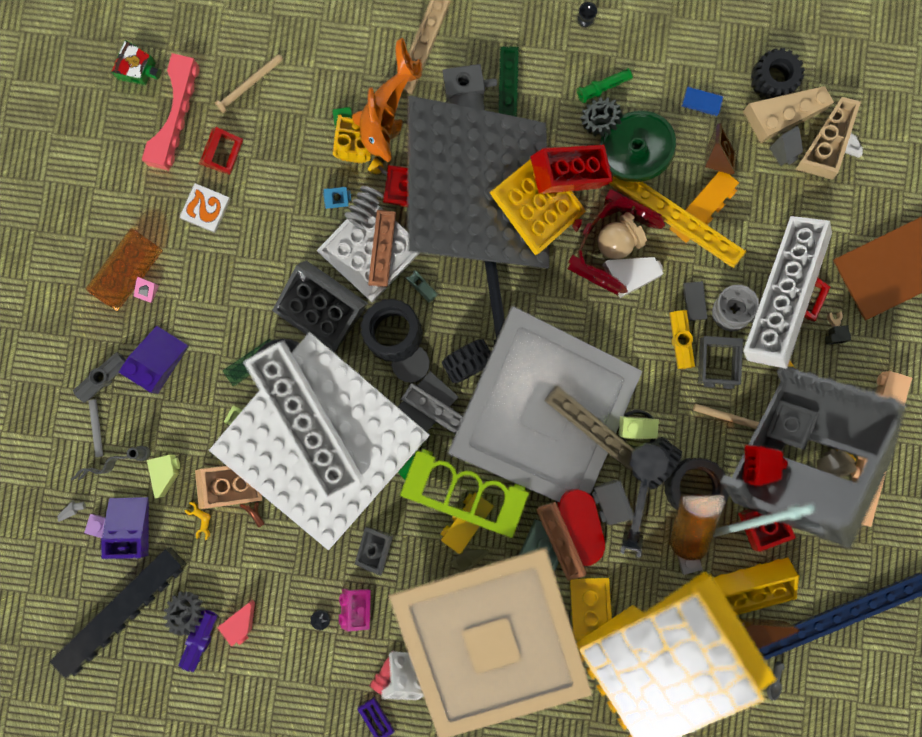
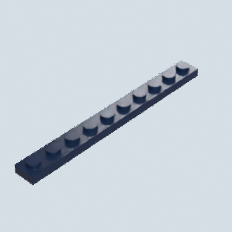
(847, 614)

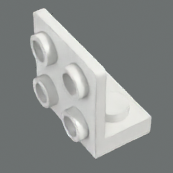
(404, 680)

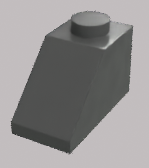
(787, 147)

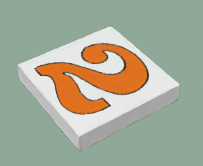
(205, 208)

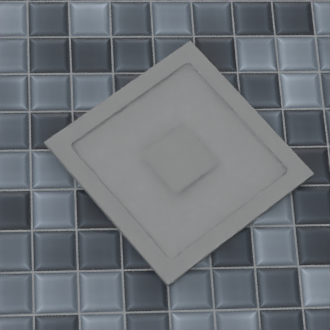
(520, 434)

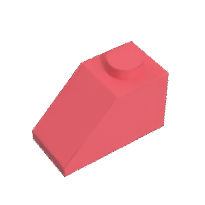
(238, 625)

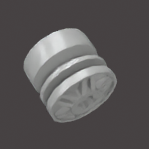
(744, 304)

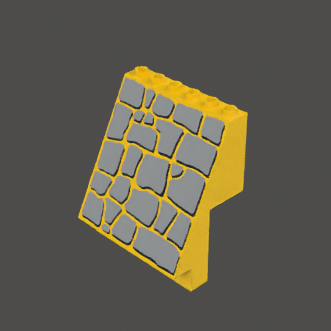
(676, 662)

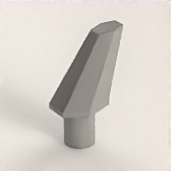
(71, 509)

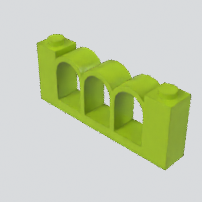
(510, 510)

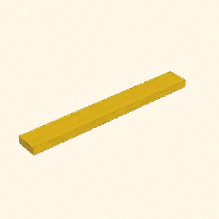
(682, 221)

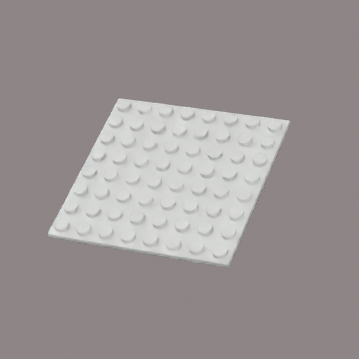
(367, 422)

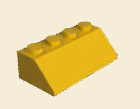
(759, 586)

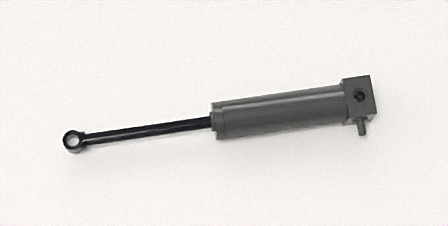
(466, 88)

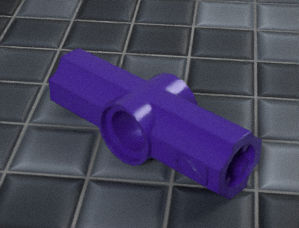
(198, 641)

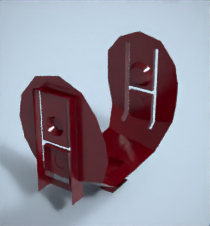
(613, 203)

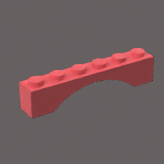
(161, 148)

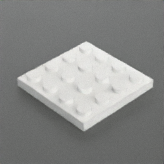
(351, 252)

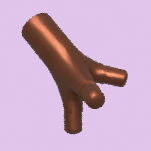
(253, 513)

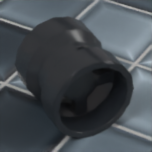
(589, 11)

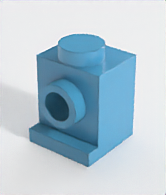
(328, 194)

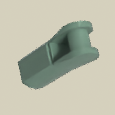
(424, 288)

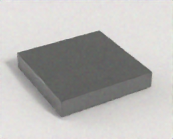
(792, 424)

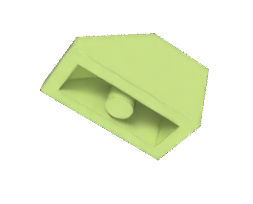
(638, 427)
(163, 473)

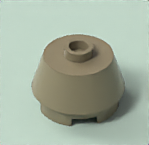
(836, 463)

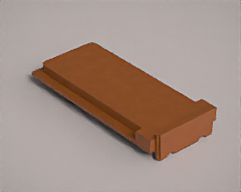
(884, 270)

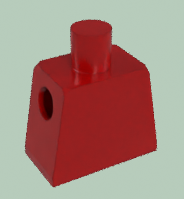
(763, 465)

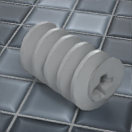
(363, 205)

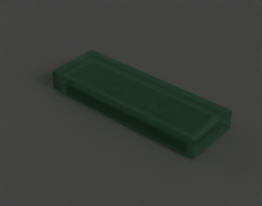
(238, 371)

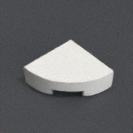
(854, 147)

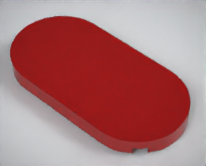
(583, 525)

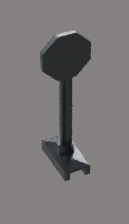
(649, 463)

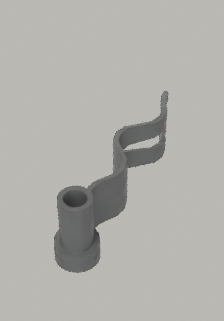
(140, 453)

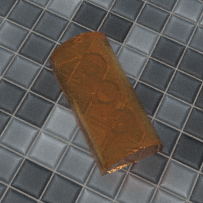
(120, 271)
(695, 526)

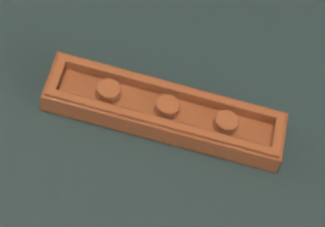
(382, 248)
(561, 541)

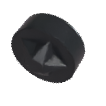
(320, 619)

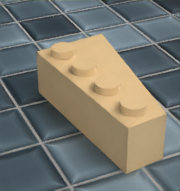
(784, 112)

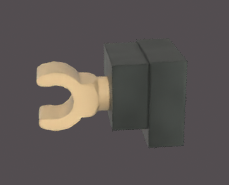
(837, 334)

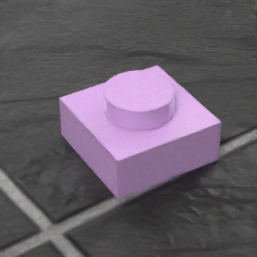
(95, 525)

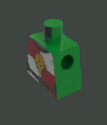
(135, 65)

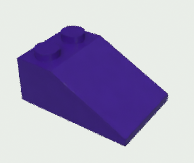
(154, 360)

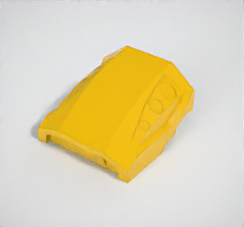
(348, 142)

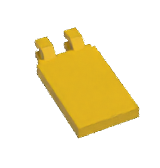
(589, 605)

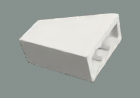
(634, 272)

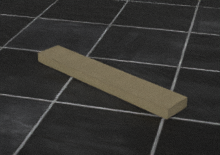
(590, 426)

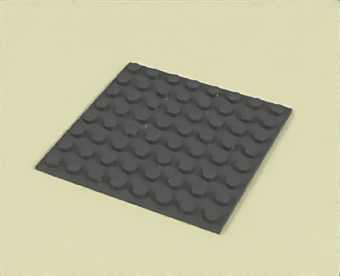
(452, 167)

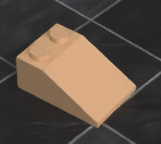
(223, 487)

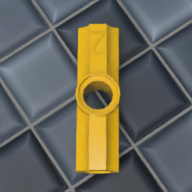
(680, 326)

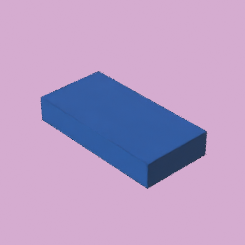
(702, 101)

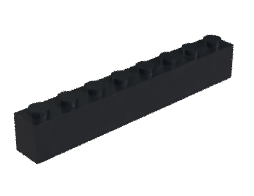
(118, 613)

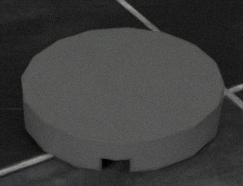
(412, 368)

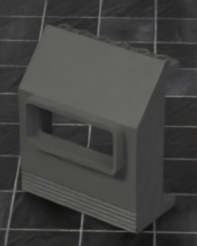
(847, 421)

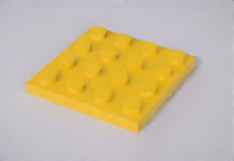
(535, 215)

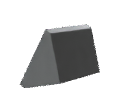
(374, 550)

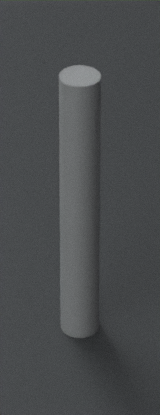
(95, 428)

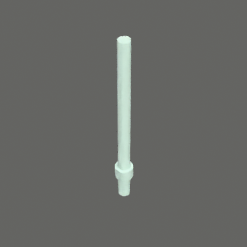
(792, 512)

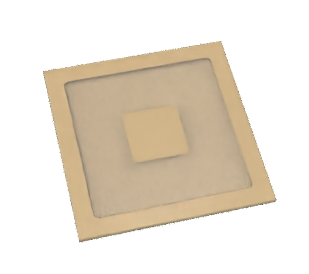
(491, 644)

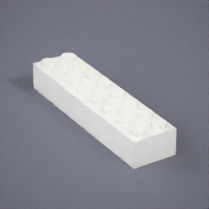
(788, 292)
(304, 421)

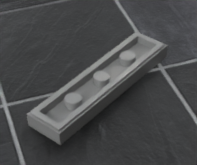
(432, 408)

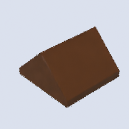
(720, 152)

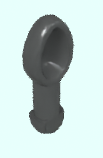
(775, 688)

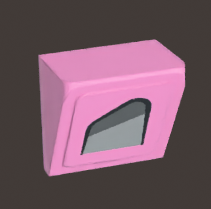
(145, 290)

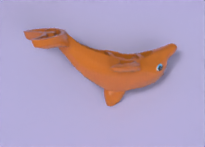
(378, 115)

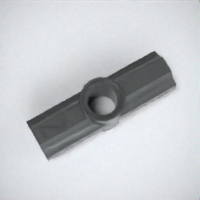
(91, 384)

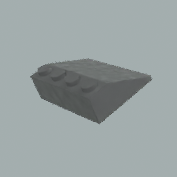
(319, 305)

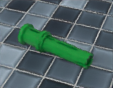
(596, 88)

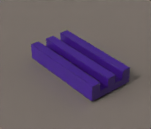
(367, 704)

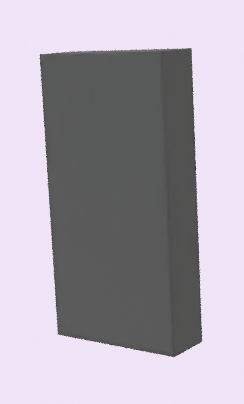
(695, 301)

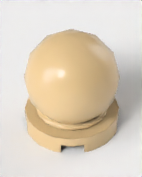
(619, 238)

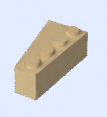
(830, 144)

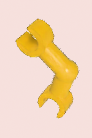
(205, 517)

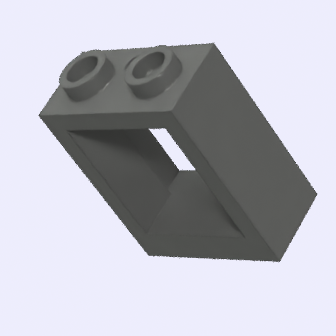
(736, 373)

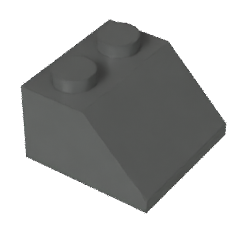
(612, 502)

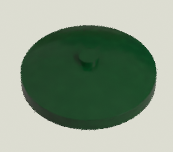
(640, 146)

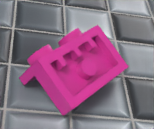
(355, 609)

